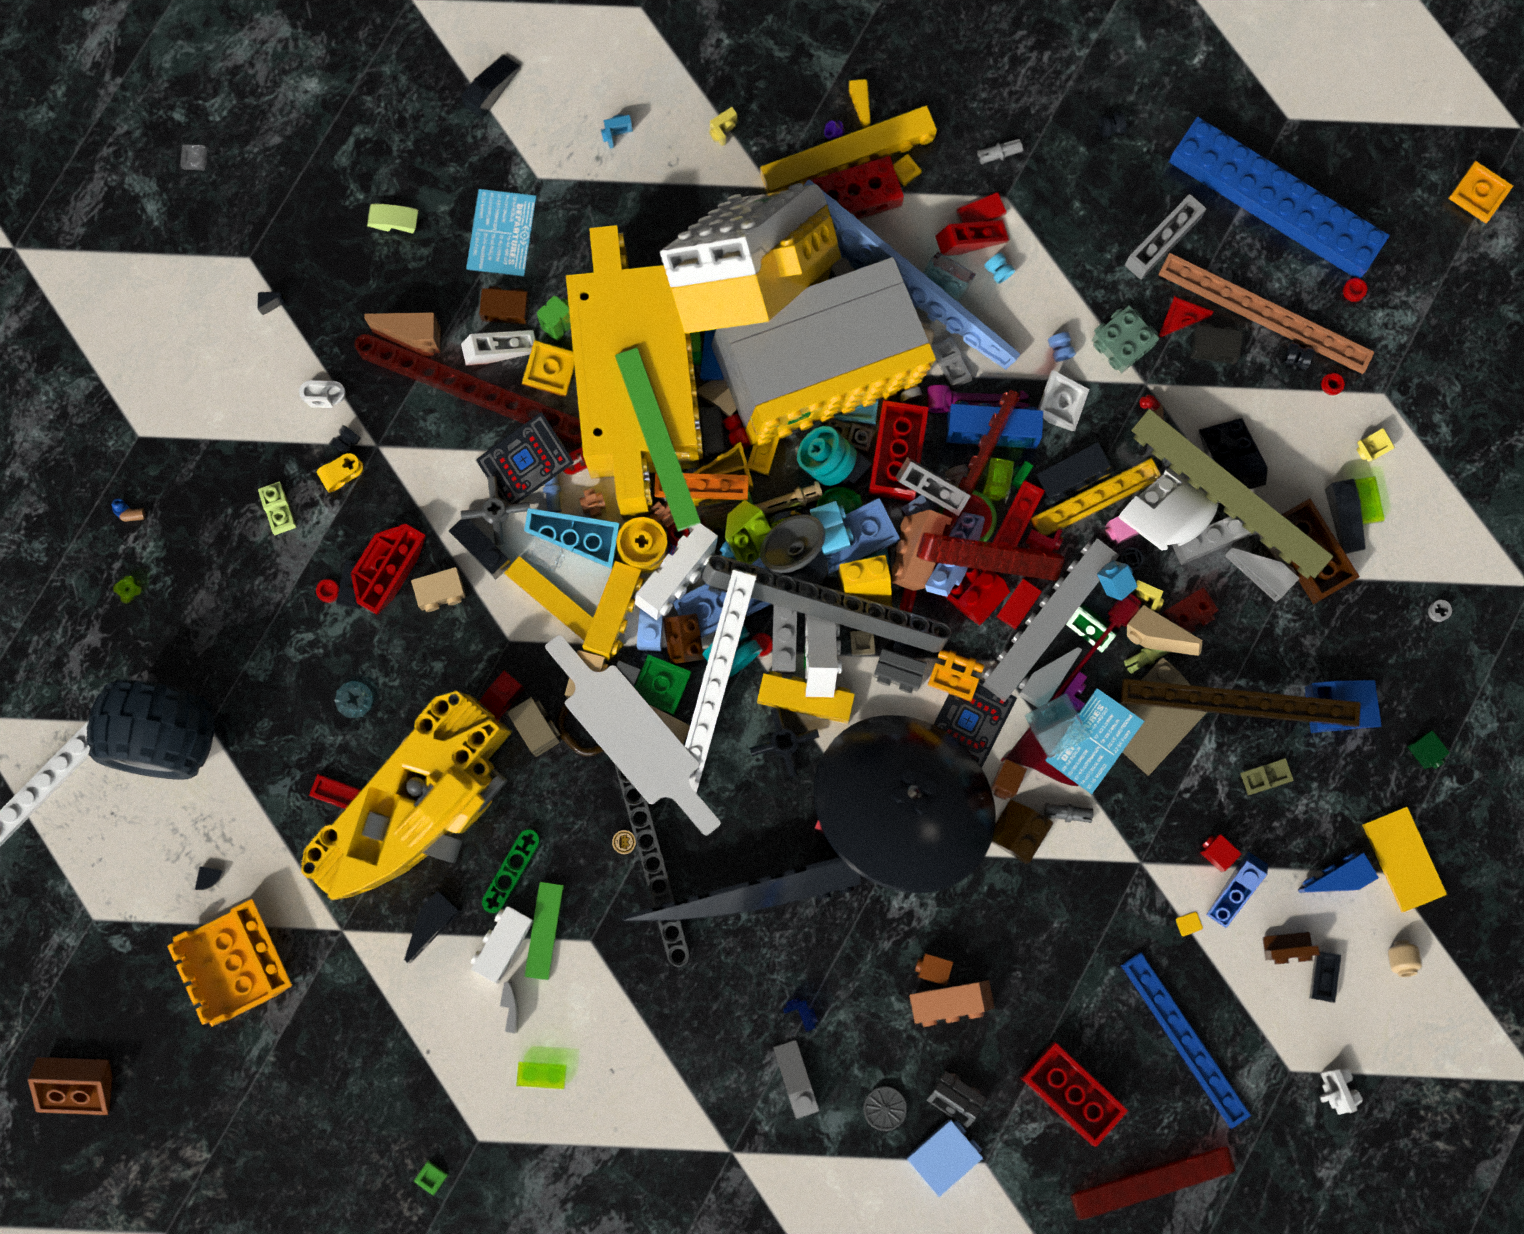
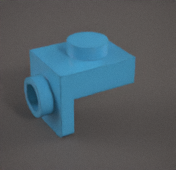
(616, 125)

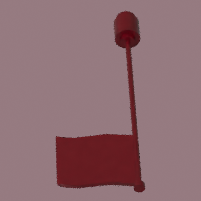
(1028, 749)

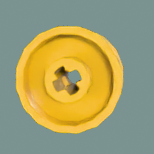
(646, 532)

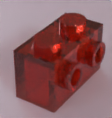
(1192, 611)

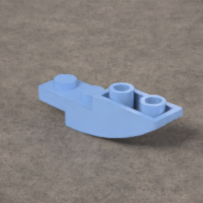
(946, 576)

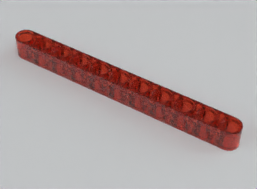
(461, 382)

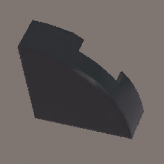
(208, 878)

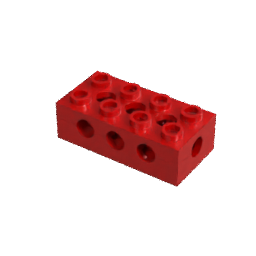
(859, 181)

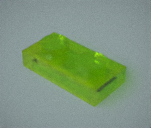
(1370, 500)
(541, 1075)

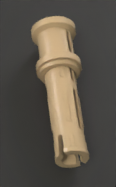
(801, 499)

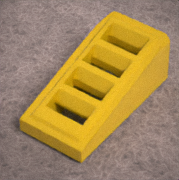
(859, 93)

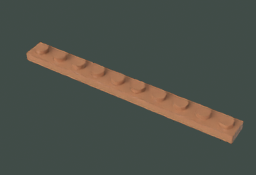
(1266, 313)

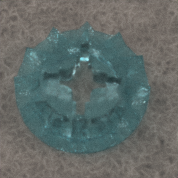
(364, 700)

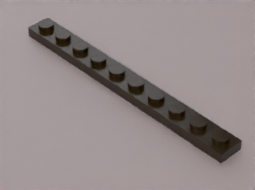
(1240, 702)

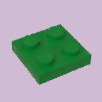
(662, 684)

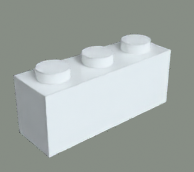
(501, 944)

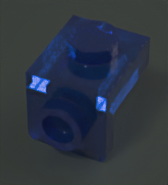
(807, 1015)

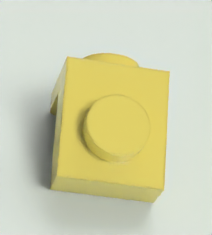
(1375, 445)

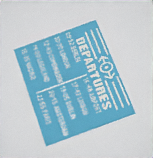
(501, 232)
(1110, 732)

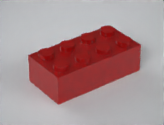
(898, 437)
(1074, 1094)

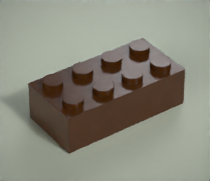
(1338, 571)

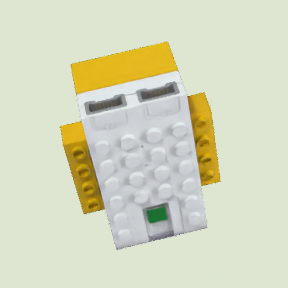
(750, 257)

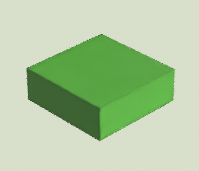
(431, 1177)

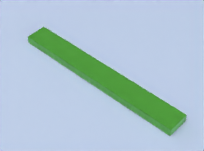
(657, 439)

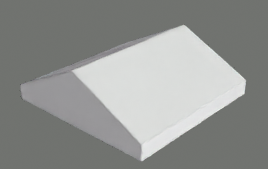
(1063, 401)

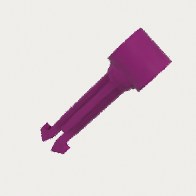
(941, 397)

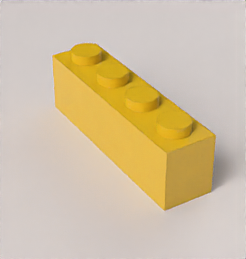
(613, 610)
(791, 696)

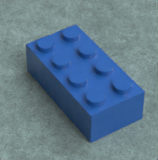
(969, 423)

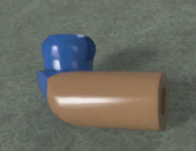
(125, 513)

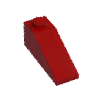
(971, 236)
(501, 694)

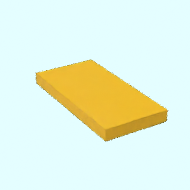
(1404, 859)

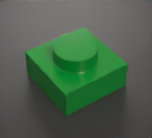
(1020, 474)

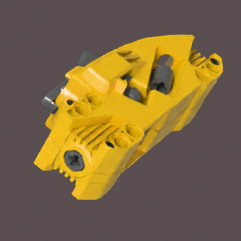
(390, 831)

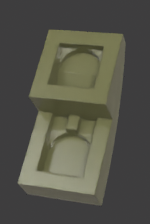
(1266, 776)

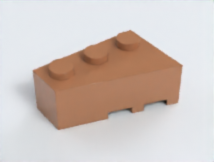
(909, 569)
(952, 1003)

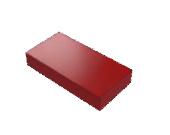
(982, 210)
(1019, 604)
(333, 791)

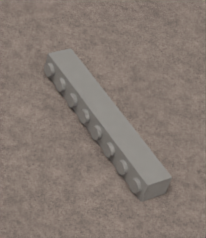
(1049, 621)

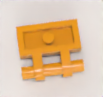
(953, 681)

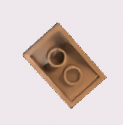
(412, 330)

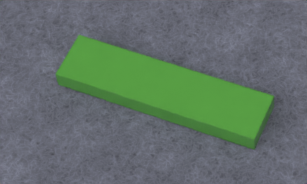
(544, 931)

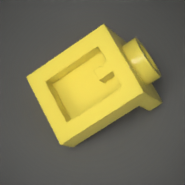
(724, 122)
(1149, 593)

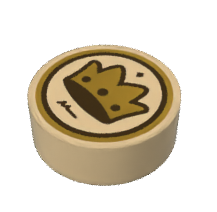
(624, 842)

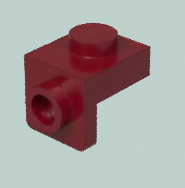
(1041, 542)

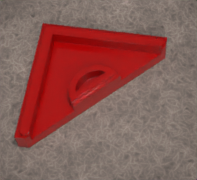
(1182, 314)

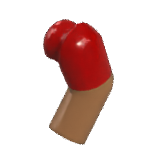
(1153, 404)

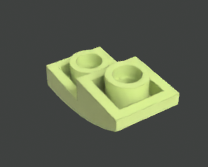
(392, 216)
(277, 508)

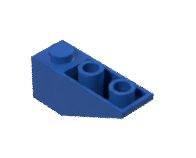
(1349, 876)
(1238, 889)

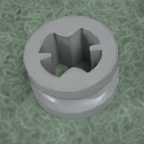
(1437, 616)

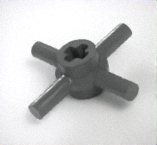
(488, 508)

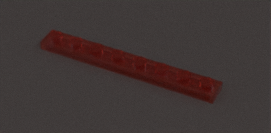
(987, 446)

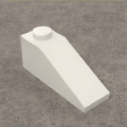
(497, 346)

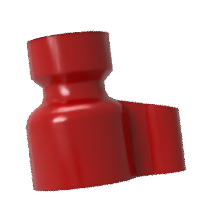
(737, 431)

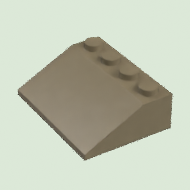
(1162, 726)

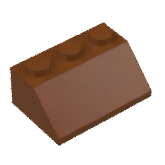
(71, 1086)

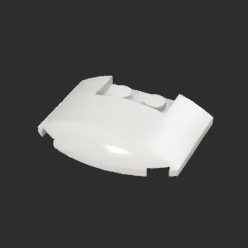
(1170, 511)

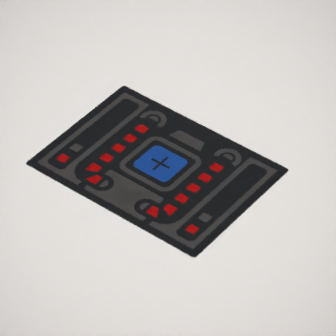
(525, 460)
(975, 722)

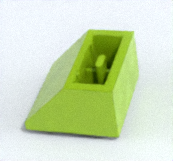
(746, 531)

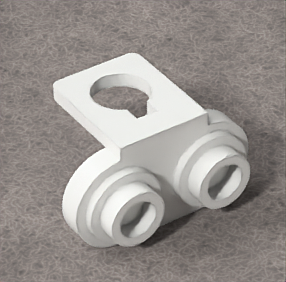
(322, 393)

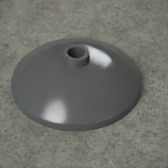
(792, 543)

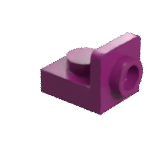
(1076, 687)

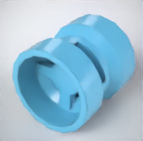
(999, 268)

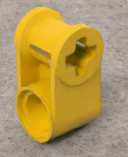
(337, 472)

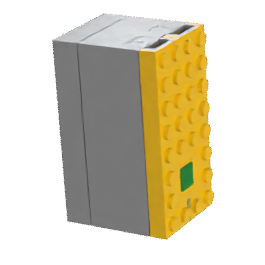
(825, 353)

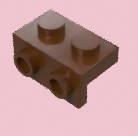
(1288, 946)

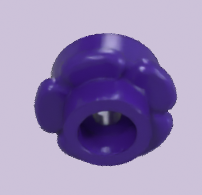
(834, 130)

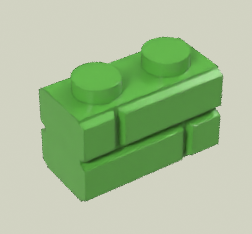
(555, 317)

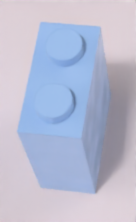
(945, 1156)

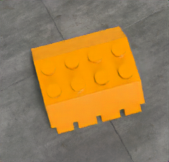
(230, 964)

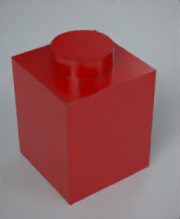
(1219, 852)

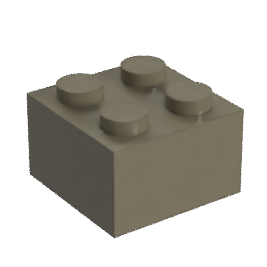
(533, 727)

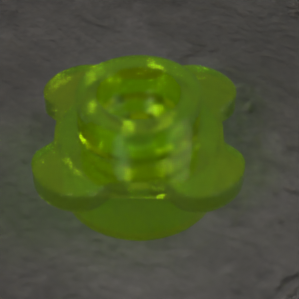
(120, 587)

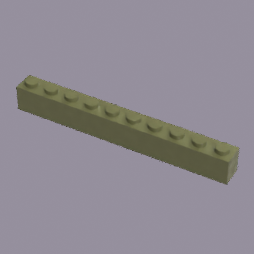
(1233, 494)

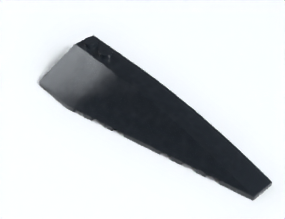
(763, 893)

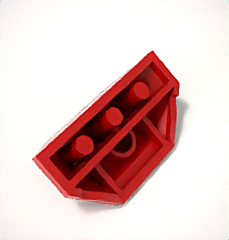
(386, 566)

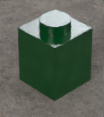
(1429, 750)

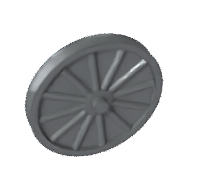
(885, 1108)

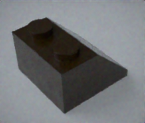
(1020, 831)

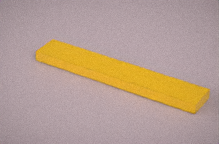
(1096, 498)
(551, 598)

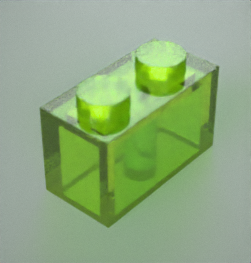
(997, 478)

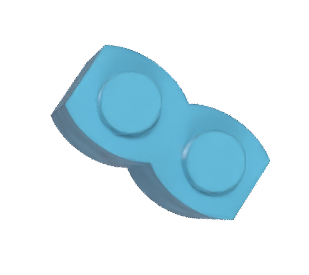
(836, 535)

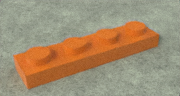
(712, 486)

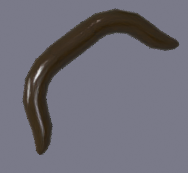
(569, 739)

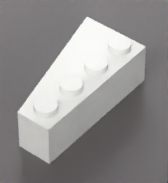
(677, 572)
(821, 656)

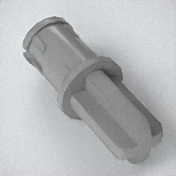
(1000, 151)

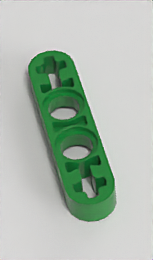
(508, 869)

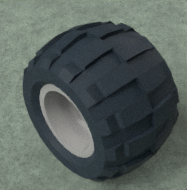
(150, 729)

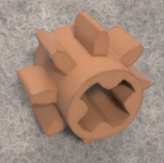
(592, 503)
(662, 514)

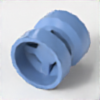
(1061, 347)

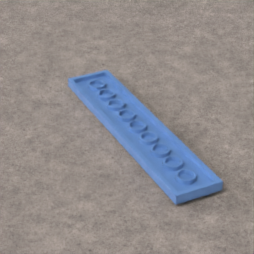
(871, 533)

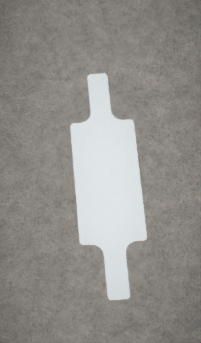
(632, 735)

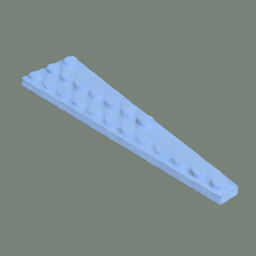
(865, 248)

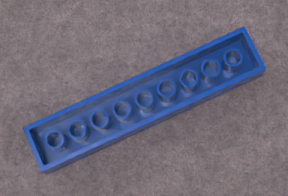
(1278, 198)

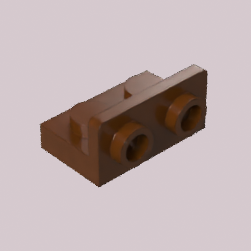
(683, 638)

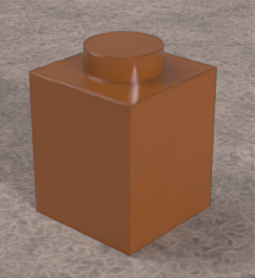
(933, 969)

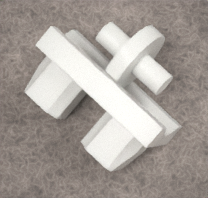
(1338, 1092)

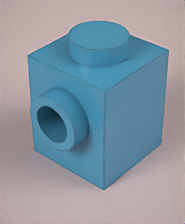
(1117, 579)

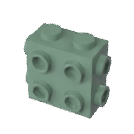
(1124, 338)

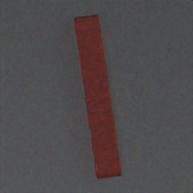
(990, 556)
(1152, 1183)

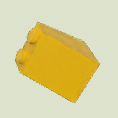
(867, 579)

